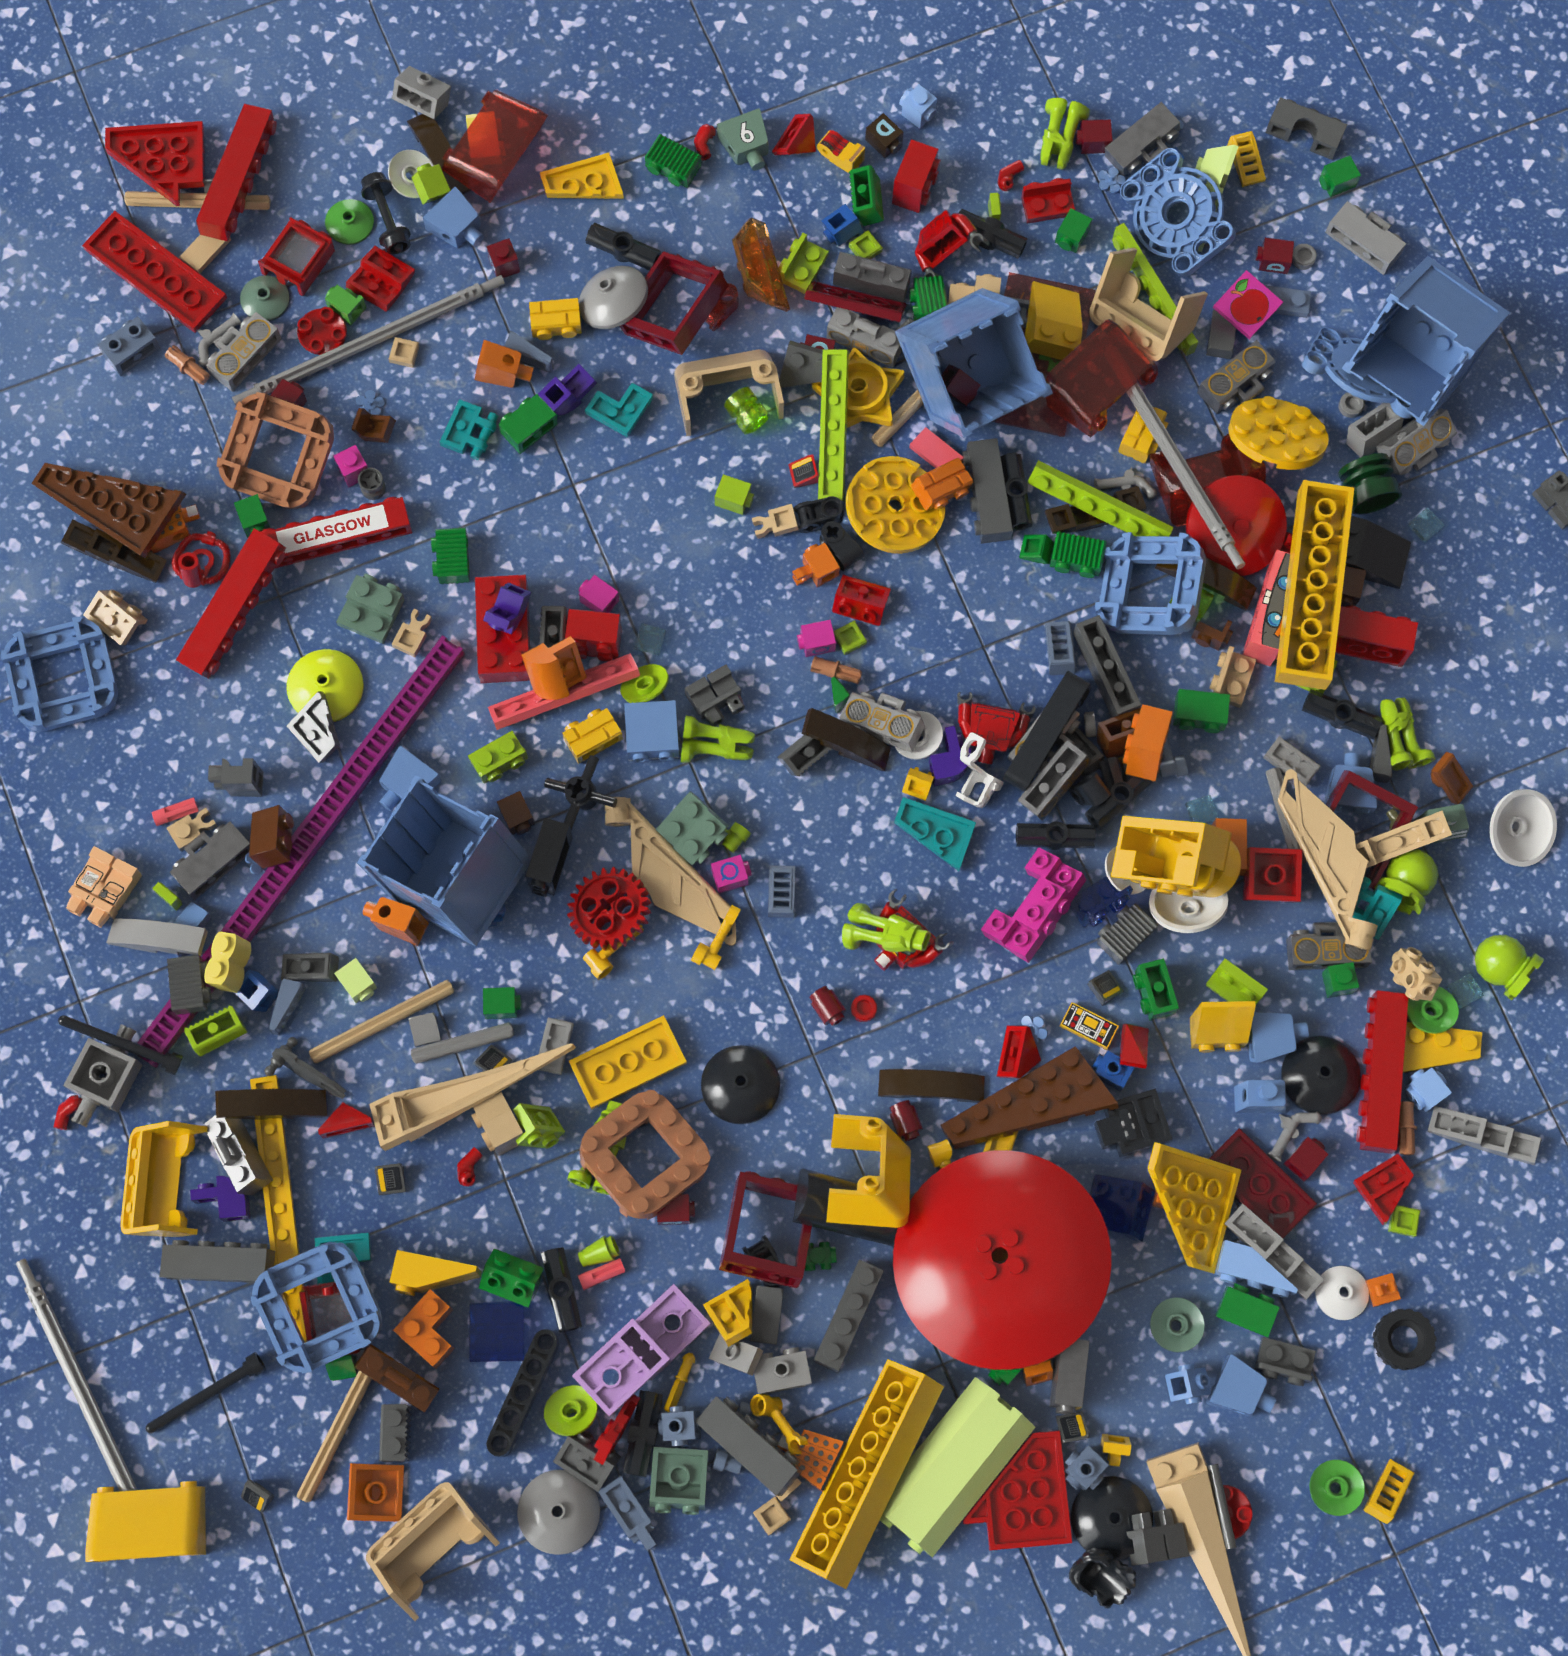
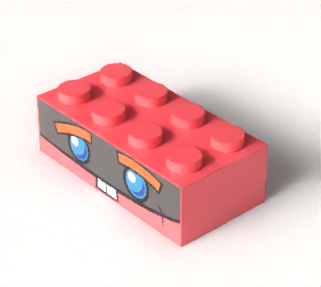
(1266, 624)

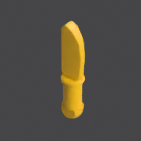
(679, 1383)

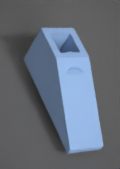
(1248, 1266)

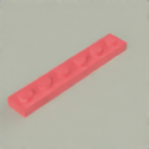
(598, 679)

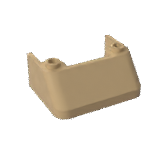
(1118, 300)
(694, 375)
(422, 1540)

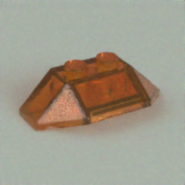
(758, 265)

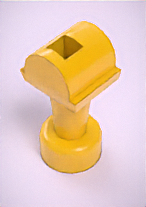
(940, 1153)

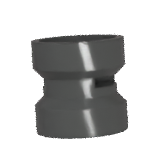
(369, 478)

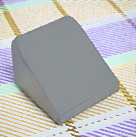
(424, 1029)

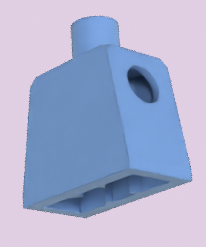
(454, 220)
(400, 773)
(1353, 799)
(1274, 1035)
(1261, 1096)
(1240, 1389)

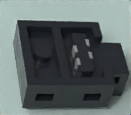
(1134, 1124)

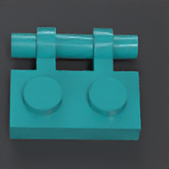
(461, 428)
(1380, 906)

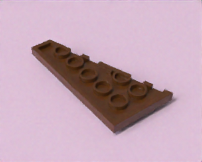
(117, 506)
(1037, 1100)

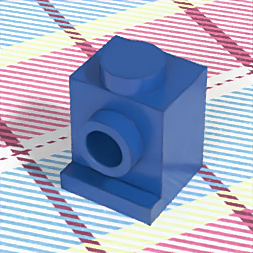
(841, 226)
(260, 998)
(1114, 1079)

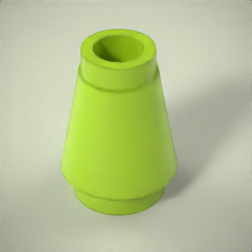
(601, 1251)

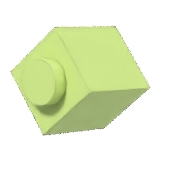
(356, 981)

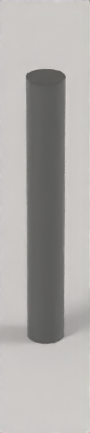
(1222, 1507)

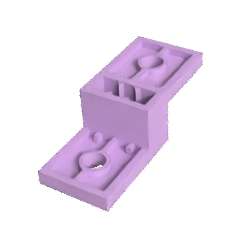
(641, 1350)

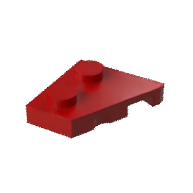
(1384, 1186)
(615, 1430)

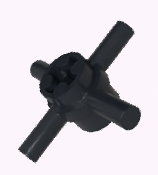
(579, 800)

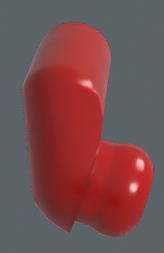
(703, 135)
(1006, 175)
(64, 1111)
(465, 1167)

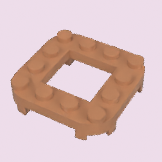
(242, 438)
(617, 1181)

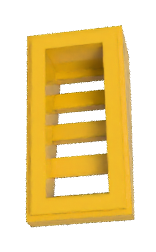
(1247, 143)
(1378, 1511)

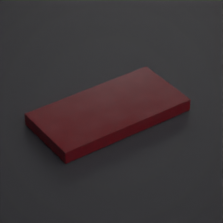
(855, 301)
(1263, 1184)

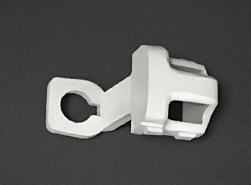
(977, 775)

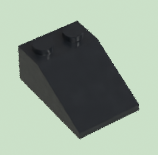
(1377, 552)

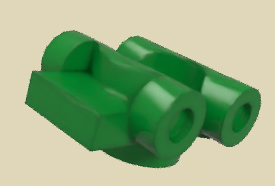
(820, 1255)

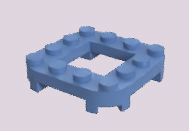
(1152, 550)
(53, 640)
(281, 1325)

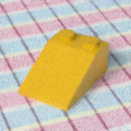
(1053, 321)
(1221, 1025)
(420, 1273)

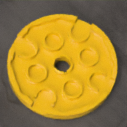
(1297, 436)
(876, 520)

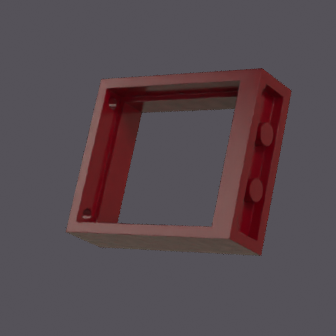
(656, 279)
(1405, 816)
(754, 1266)

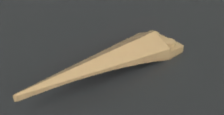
(420, 1110)
(1187, 1490)

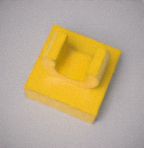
(918, 783)
(1115, 1447)

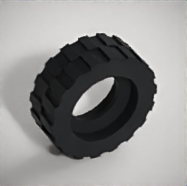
(1421, 1327)

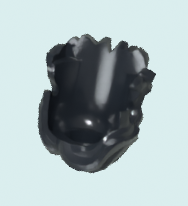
(1104, 1576)

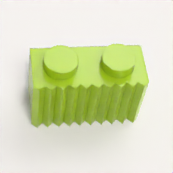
(215, 1031)

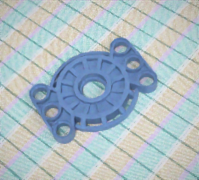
(1156, 199)
(1330, 354)

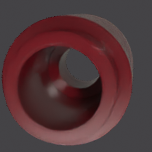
(827, 1006)
(905, 1120)

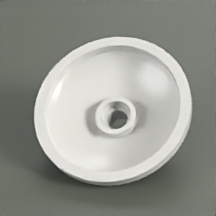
(1532, 829)
(1187, 913)

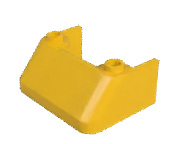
(154, 1179)
(881, 1198)

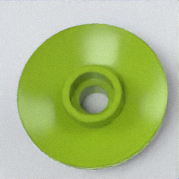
(647, 686)
(564, 1403)

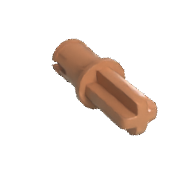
(187, 365)
(835, 669)
(1406, 1129)

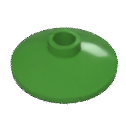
(351, 230)
(1444, 1009)
(1350, 1487)

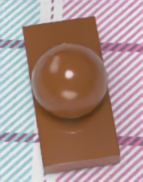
(1451, 778)

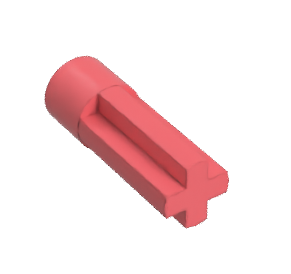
(175, 811)
(601, 1274)

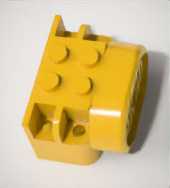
(1176, 857)

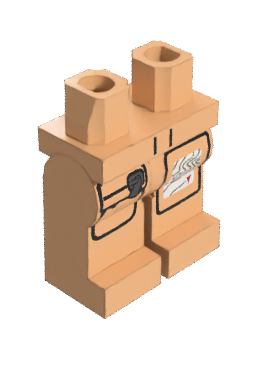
(102, 886)

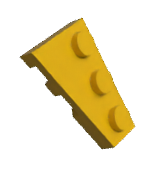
(583, 179)
(1434, 1050)

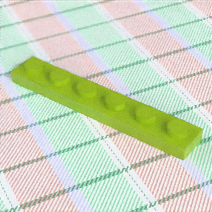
(1149, 281)
(833, 424)
(1096, 502)

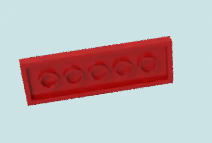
(154, 271)

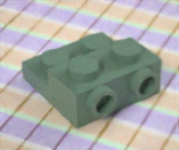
(371, 608)
(693, 829)
(678, 1480)

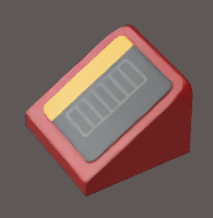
(803, 471)

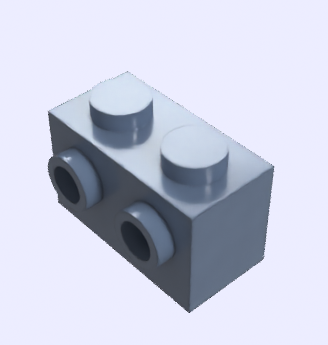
(128, 345)

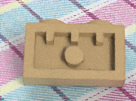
(114, 615)
(1233, 676)

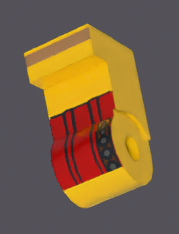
(841, 151)

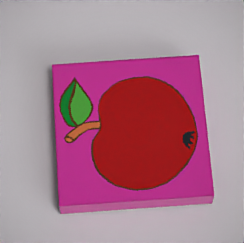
(1247, 304)

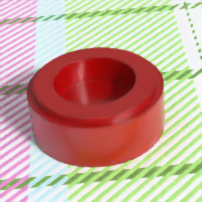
(864, 1008)

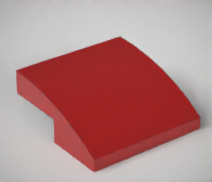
(380, 278)

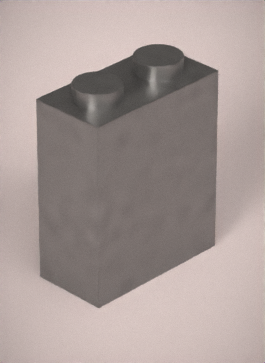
(1069, 1378)

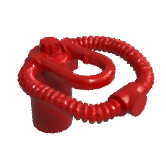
(187, 564)

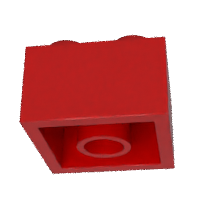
(916, 176)
(595, 633)
(1273, 875)

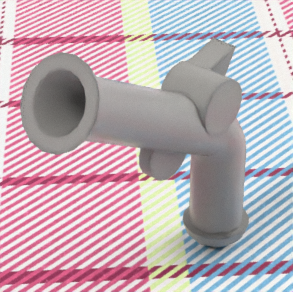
(212, 337)
(1126, 482)
(1289, 1131)

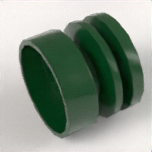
(1371, 483)

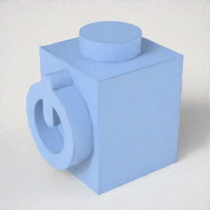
(918, 105)
(1427, 1089)

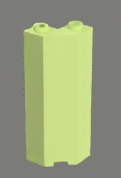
(955, 1466)

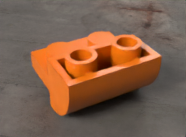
(554, 668)

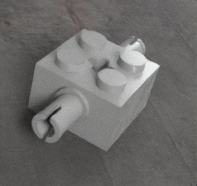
(98, 1091)

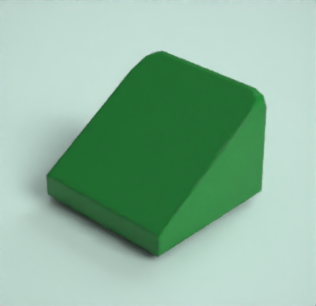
(1036, 548)
(840, 694)
(342, 1368)

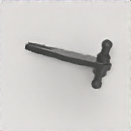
(285, 1057)

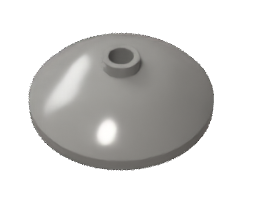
(613, 297)
(561, 1533)

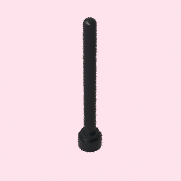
(169, 1061)
(252, 1366)

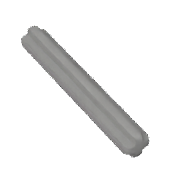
(1275, 783)
(462, 1043)

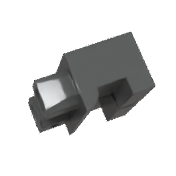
(1552, 492)
(714, 694)
(237, 780)
(1157, 1543)

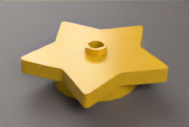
(868, 390)

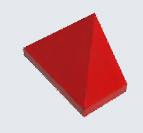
(798, 136)
(1134, 1046)
(1018, 1052)
(345, 1120)

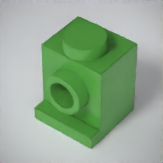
(345, 303)

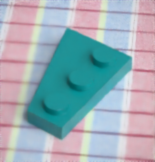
(937, 830)

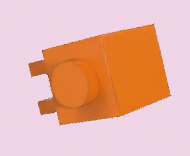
(818, 565)

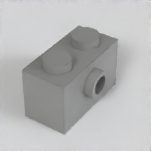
(421, 92)
(1373, 429)
(782, 1371)

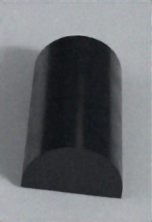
(812, 1207)

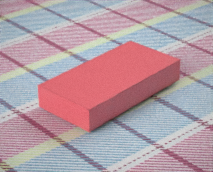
(933, 449)

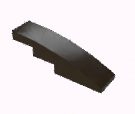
(112, 552)
(846, 739)
(270, 1103)

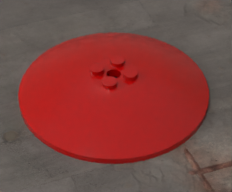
(1010, 1310)

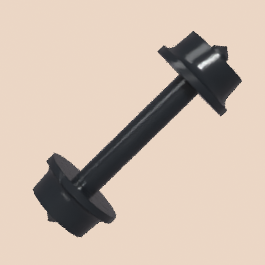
(376, 188)

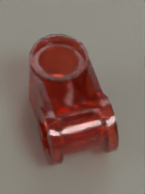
(723, 308)

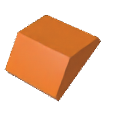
(375, 1492)

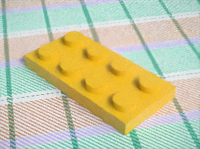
(627, 1062)

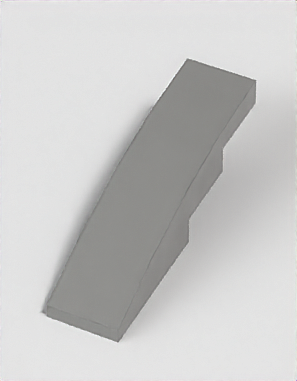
(157, 936)
(1484, 1135)
(1274, 1250)

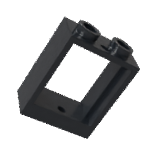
(549, 857)

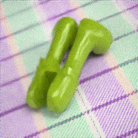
(1052, 140)
(1399, 716)
(727, 736)

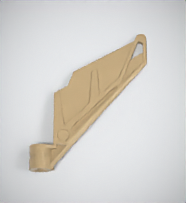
(1332, 857)
(667, 875)

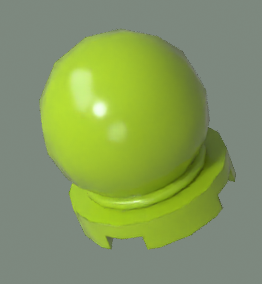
(1412, 876)
(1504, 963)

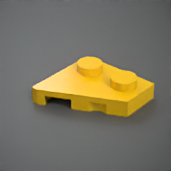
(732, 1312)

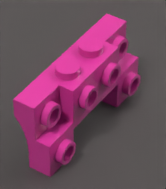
(1041, 908)

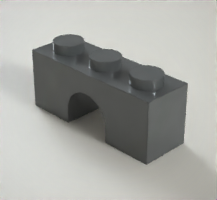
(1291, 117)

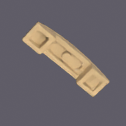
(1404, 838)

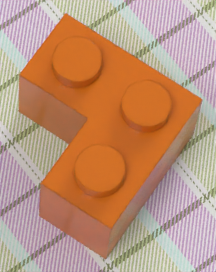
(1147, 743)
(420, 1325)

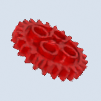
(596, 892)

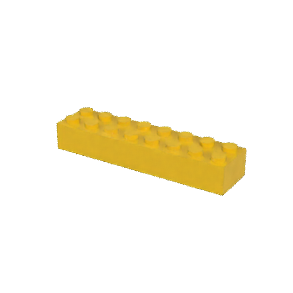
(1314, 585)
(866, 1473)

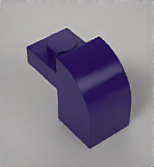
(567, 393)
(508, 608)
(947, 766)
(230, 1204)

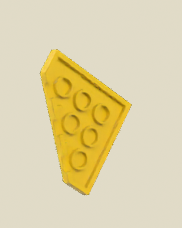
(1196, 1201)

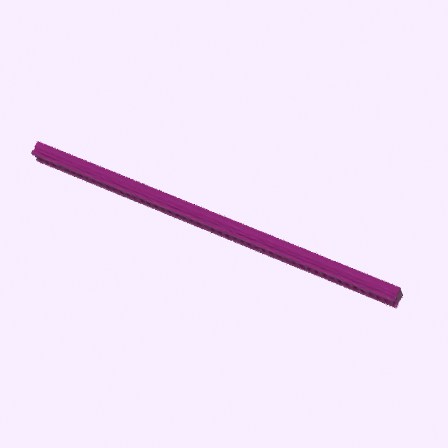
(321, 821)

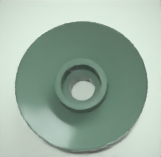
(271, 305)
(1187, 1315)

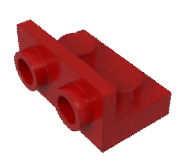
(1047, 200)
(860, 600)

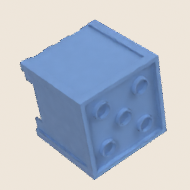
(1427, 338)
(985, 342)
(446, 861)

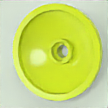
(343, 683)

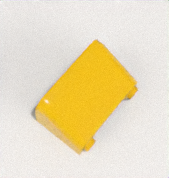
(146, 1523)

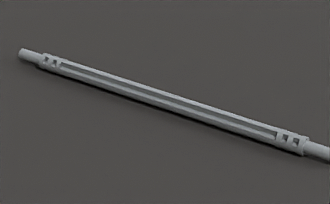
(373, 338)
(1185, 474)
(76, 1379)

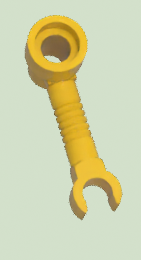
(709, 955)
(598, 961)
(771, 1406)

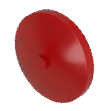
(1251, 516)

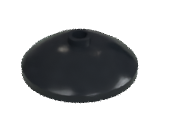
(1311, 1089)
(746, 1102)
(1092, 1515)

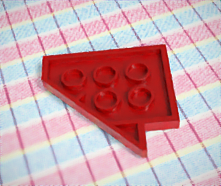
(161, 155)
(1027, 1498)

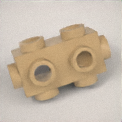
(1415, 974)

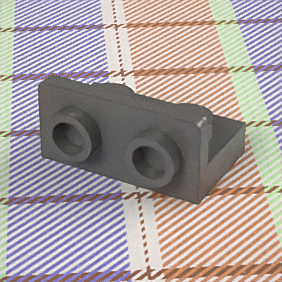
(1285, 1360)
(577, 1458)

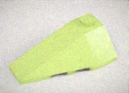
(1217, 165)

